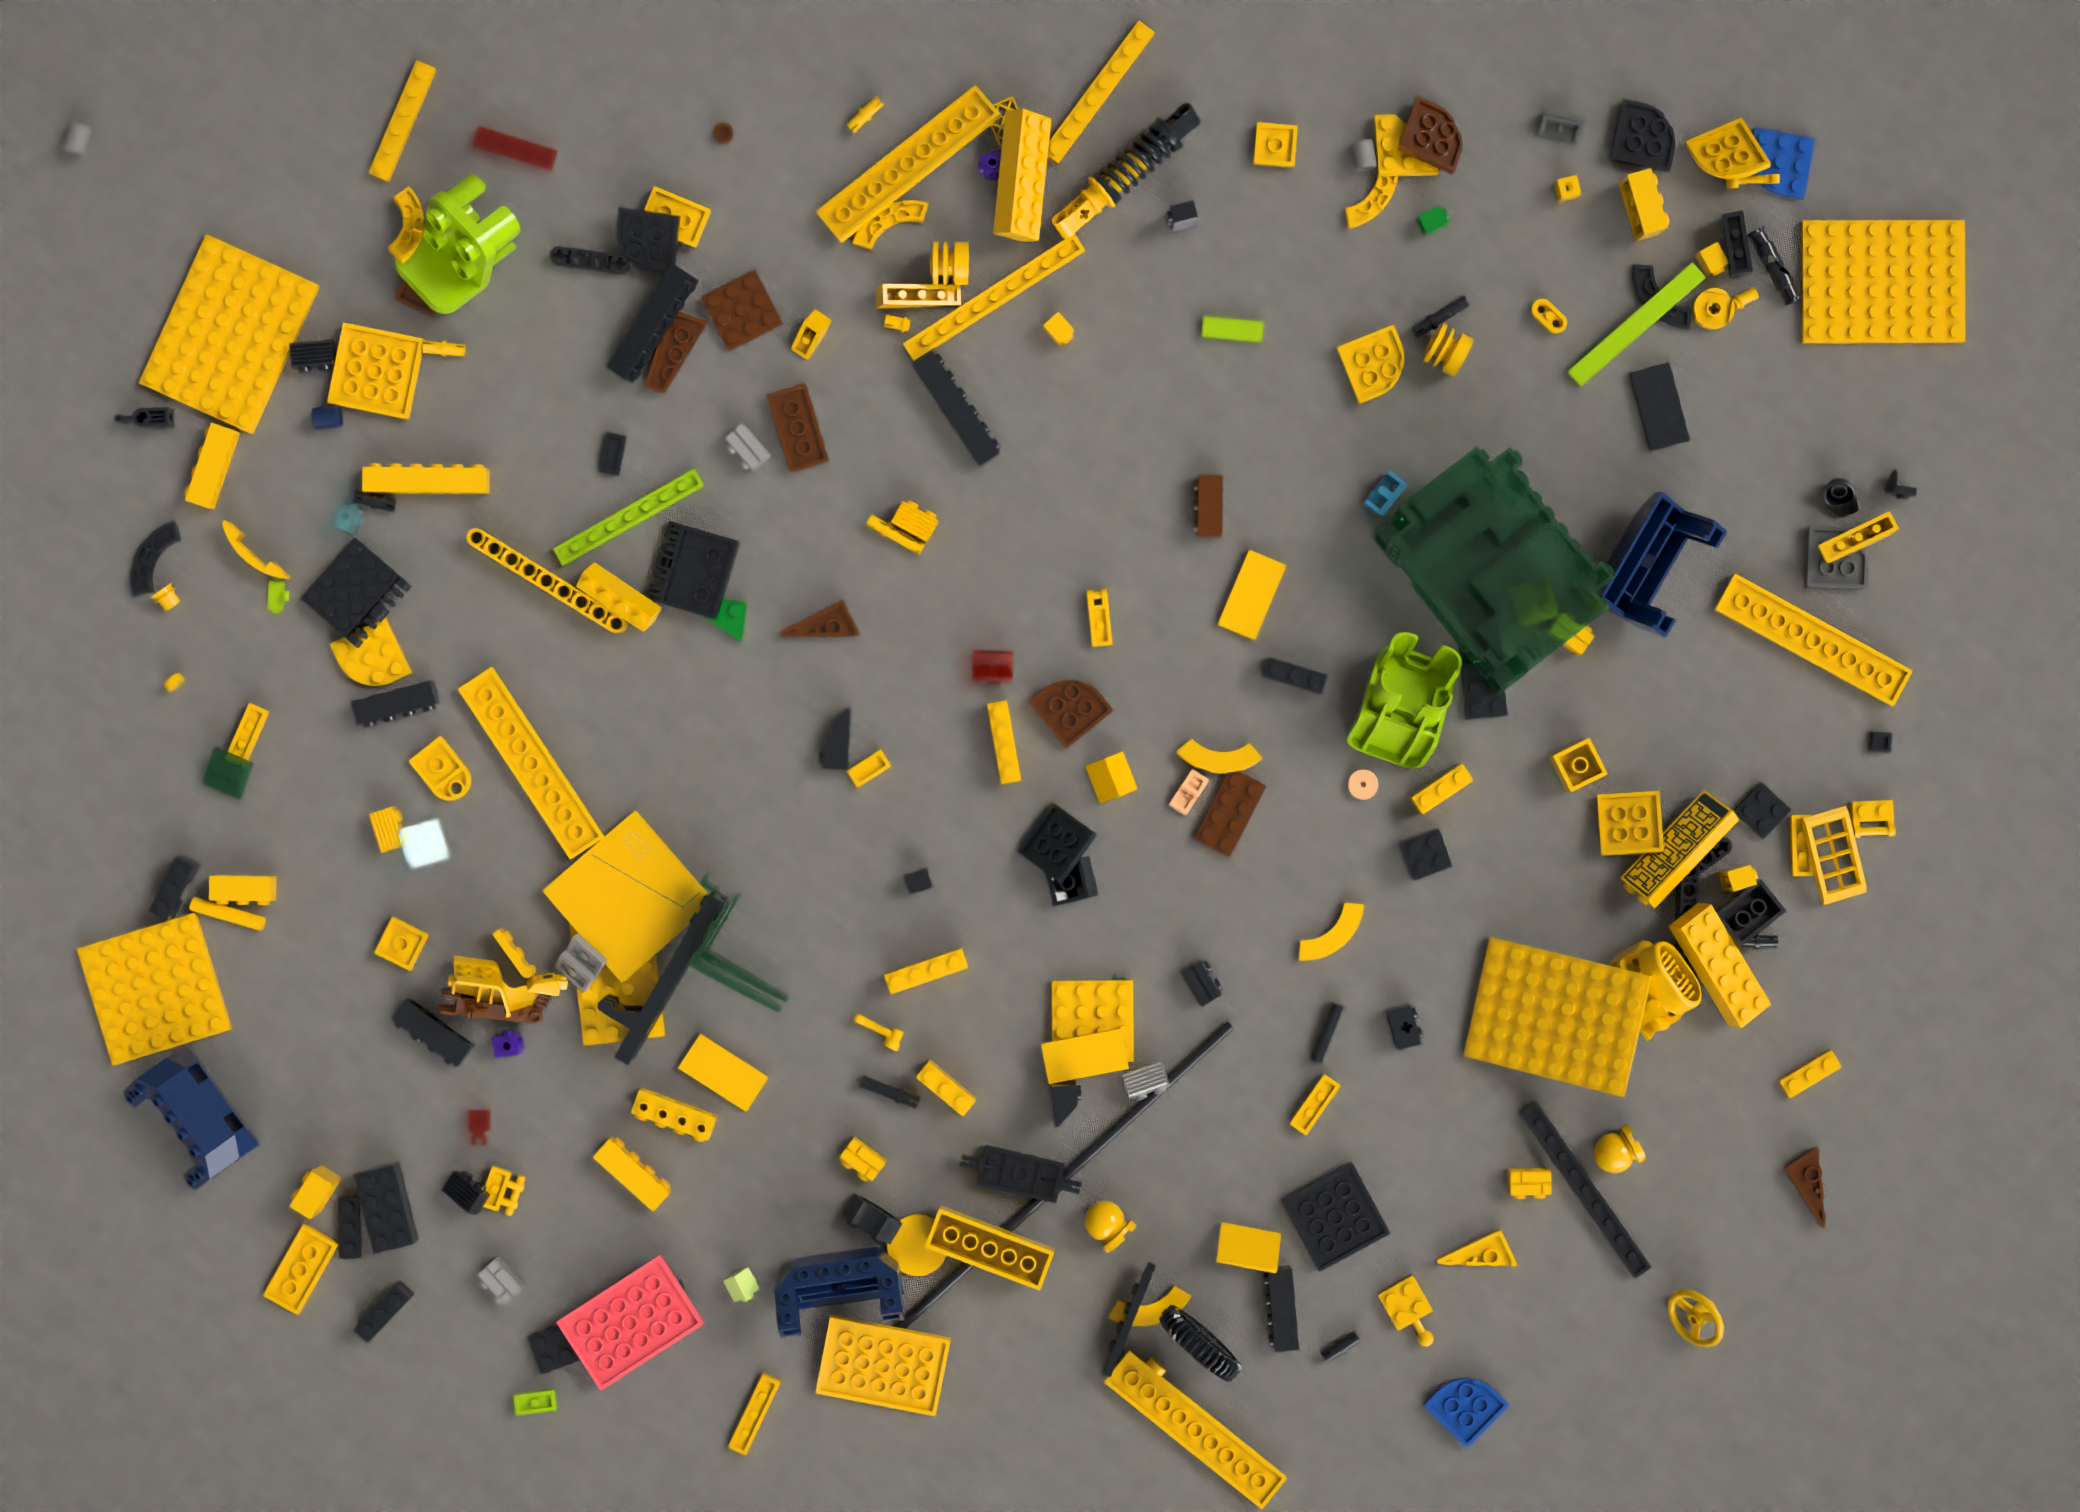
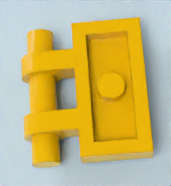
(497, 1185)

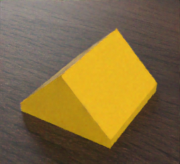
(1111, 777)

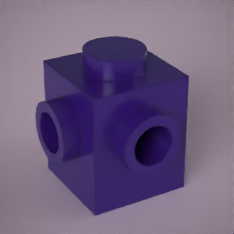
(990, 165)
(508, 1044)

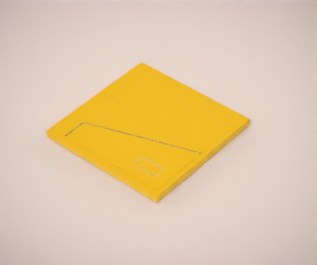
(627, 896)

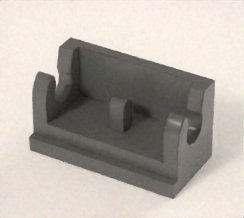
(1560, 126)

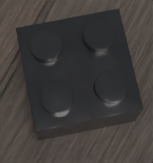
(1425, 854)

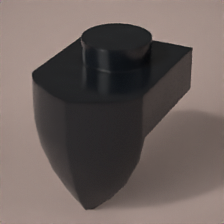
(1899, 491)

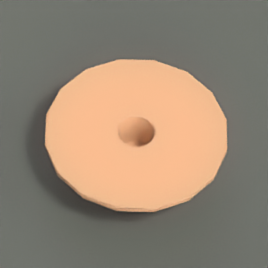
(1363, 784)

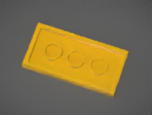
(1251, 595)
(1084, 1056)
(723, 1072)
(300, 1269)

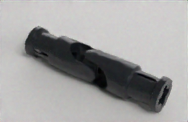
(1779, 274)

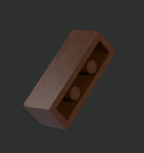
(1208, 506)

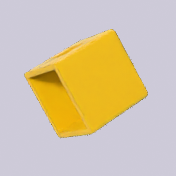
(1573, 187)

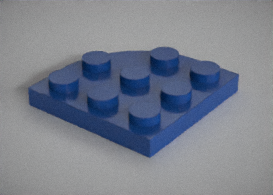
(1789, 158)
(1466, 1407)

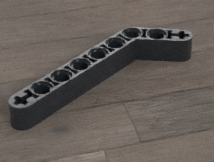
(1693, 880)

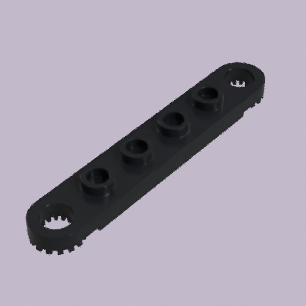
(1123, 1327)

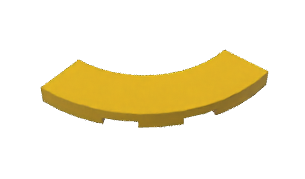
(1372, 204)
(894, 214)
(413, 225)
(1219, 761)
(1335, 937)
(1150, 1313)

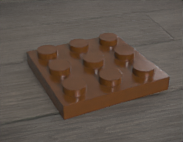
(742, 310)

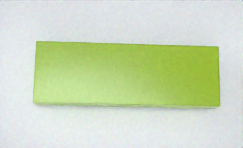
(1232, 329)

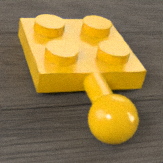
(1406, 1305)

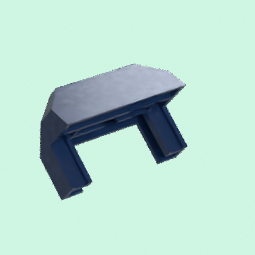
(1647, 556)
(196, 1112)
(838, 1280)

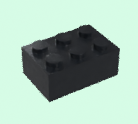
(1750, 913)

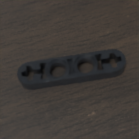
(590, 257)

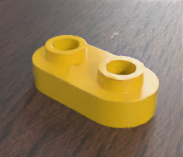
(1549, 315)

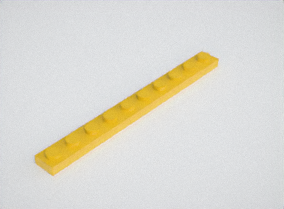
(994, 297)

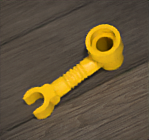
(1767, 179)
(892, 1037)

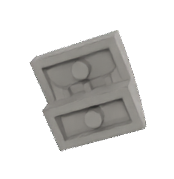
(580, 963)

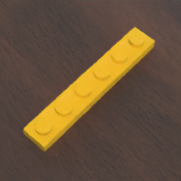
(402, 121)

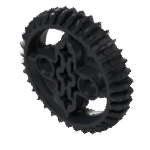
(1200, 1343)

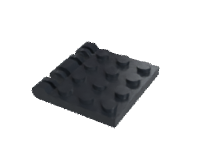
(696, 570)
(353, 590)

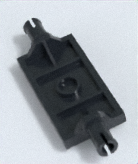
(1021, 1173)

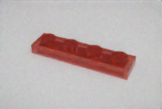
(515, 148)

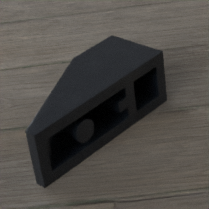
(836, 750)

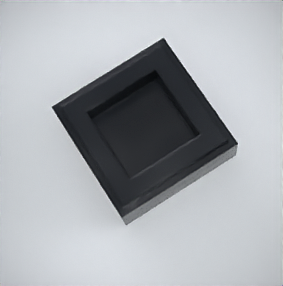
(1880, 742)

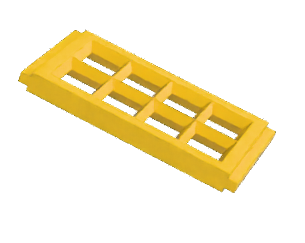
(1824, 818)

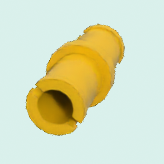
(864, 114)
(444, 348)

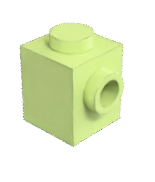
(741, 1285)

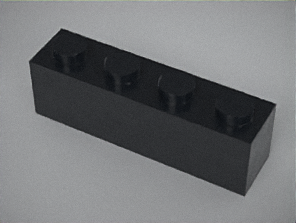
(395, 703)
(432, 1032)
(1282, 1309)

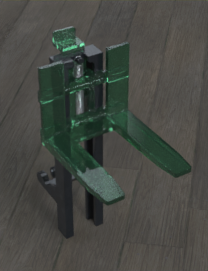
(692, 952)

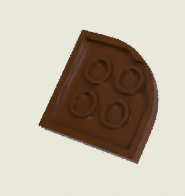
(1431, 136)
(1070, 709)

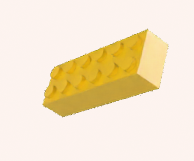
(1022, 175)
(1719, 965)
(990, 1247)

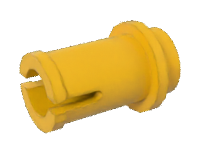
(1745, 298)
(897, 323)

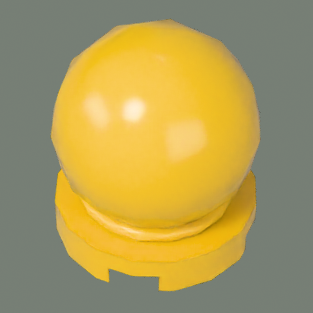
(1617, 1151)
(1106, 1223)

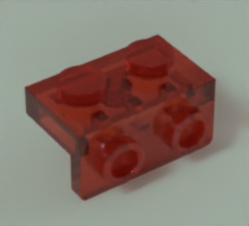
(992, 666)

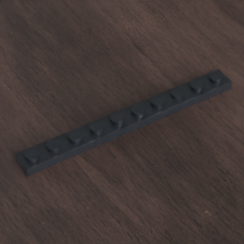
(1584, 1189)

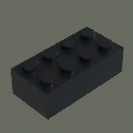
(386, 1207)

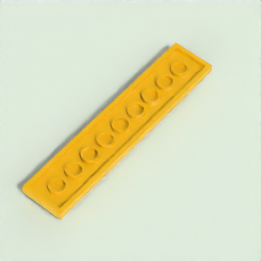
(908, 164)
(1813, 640)
(531, 763)
(1195, 1429)

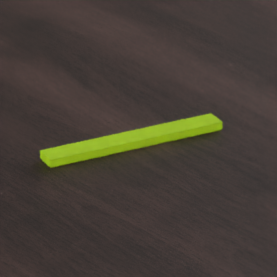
(1636, 324)
(628, 517)

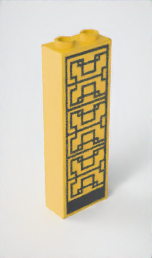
(1684, 847)

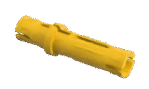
(886, 529)

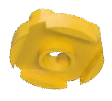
(1703, 315)

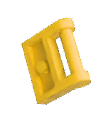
(1872, 811)

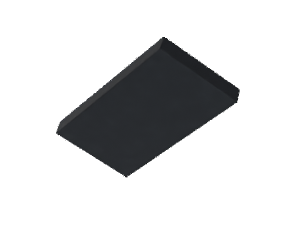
(1659, 406)

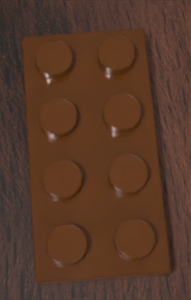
(798, 427)
(1230, 812)

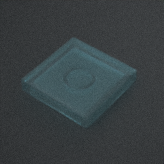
(423, 843)

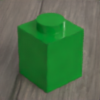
(1433, 220)

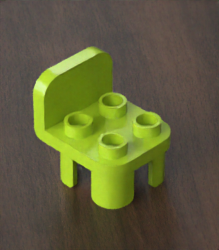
(455, 251)
(1405, 703)

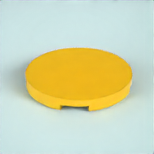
(909, 1246)

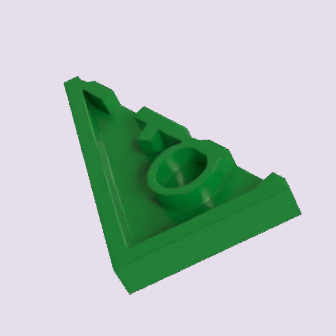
(732, 618)

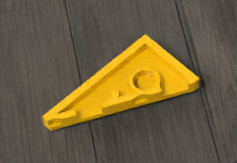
(1487, 1250)

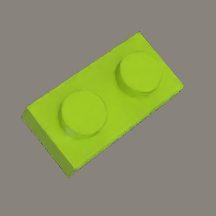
(535, 1402)

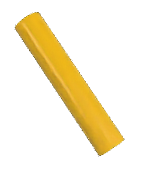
(227, 913)

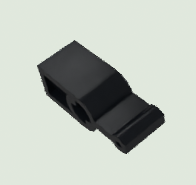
(156, 418)

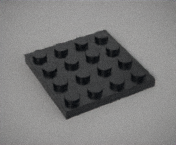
(1335, 1216)

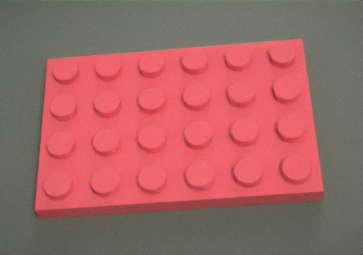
(630, 1322)

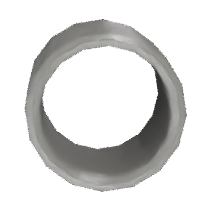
(77, 138)
(1364, 155)

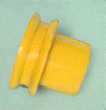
(166, 597)

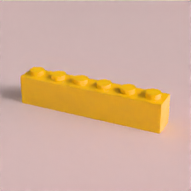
(425, 480)

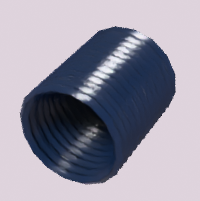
(327, 417)

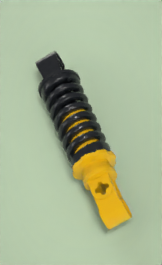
(1126, 168)

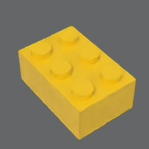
(1643, 204)

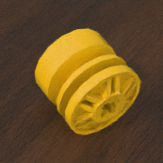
(950, 263)
(1448, 350)

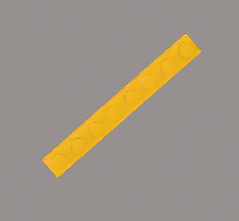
(1099, 91)

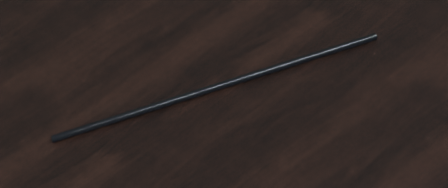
(1077, 1165)

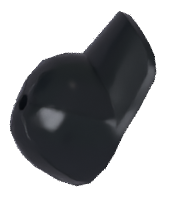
(1841, 499)

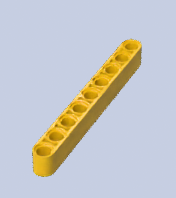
(537, 579)

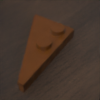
(828, 622)
(1806, 1177)

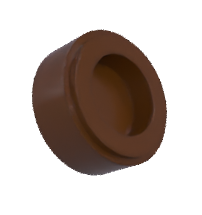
(723, 133)

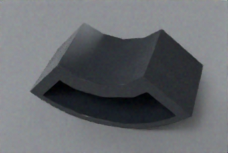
(871, 1218)

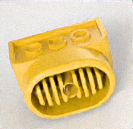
(1672, 984)

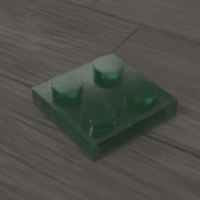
(228, 773)

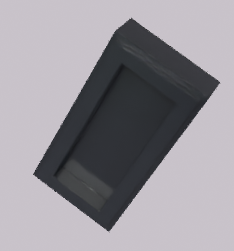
(612, 454)

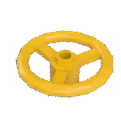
(1697, 1315)

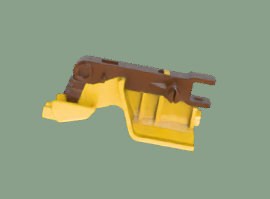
(482, 993)

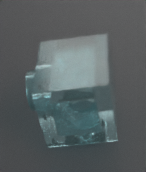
(348, 517)

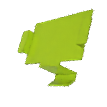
(277, 596)

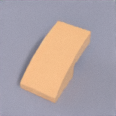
(1188, 792)

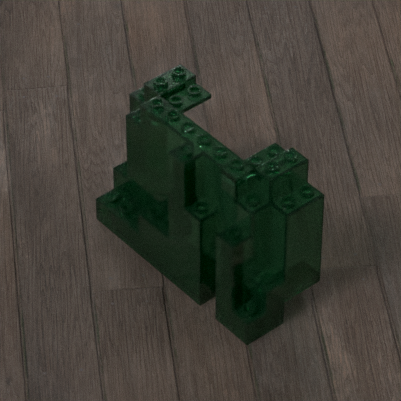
(1495, 565)

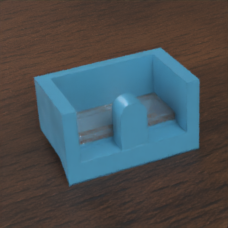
(1385, 494)

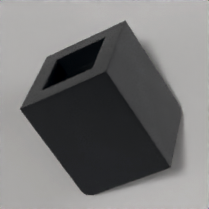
(918, 881)

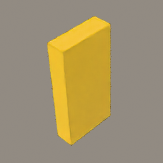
(869, 768)

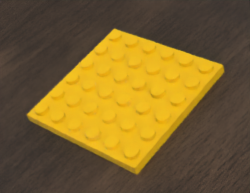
(154, 989)

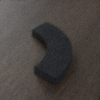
(1646, 288)
(147, 556)

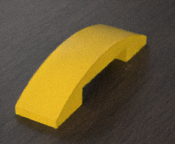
(235, 536)

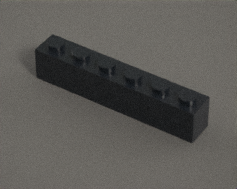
(652, 323)
(956, 409)

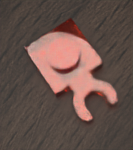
(479, 1123)

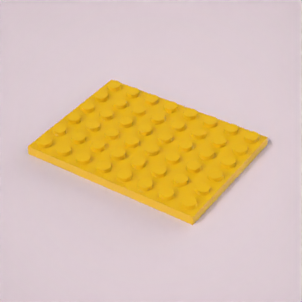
(1882, 281)
(229, 334)
(1557, 1016)

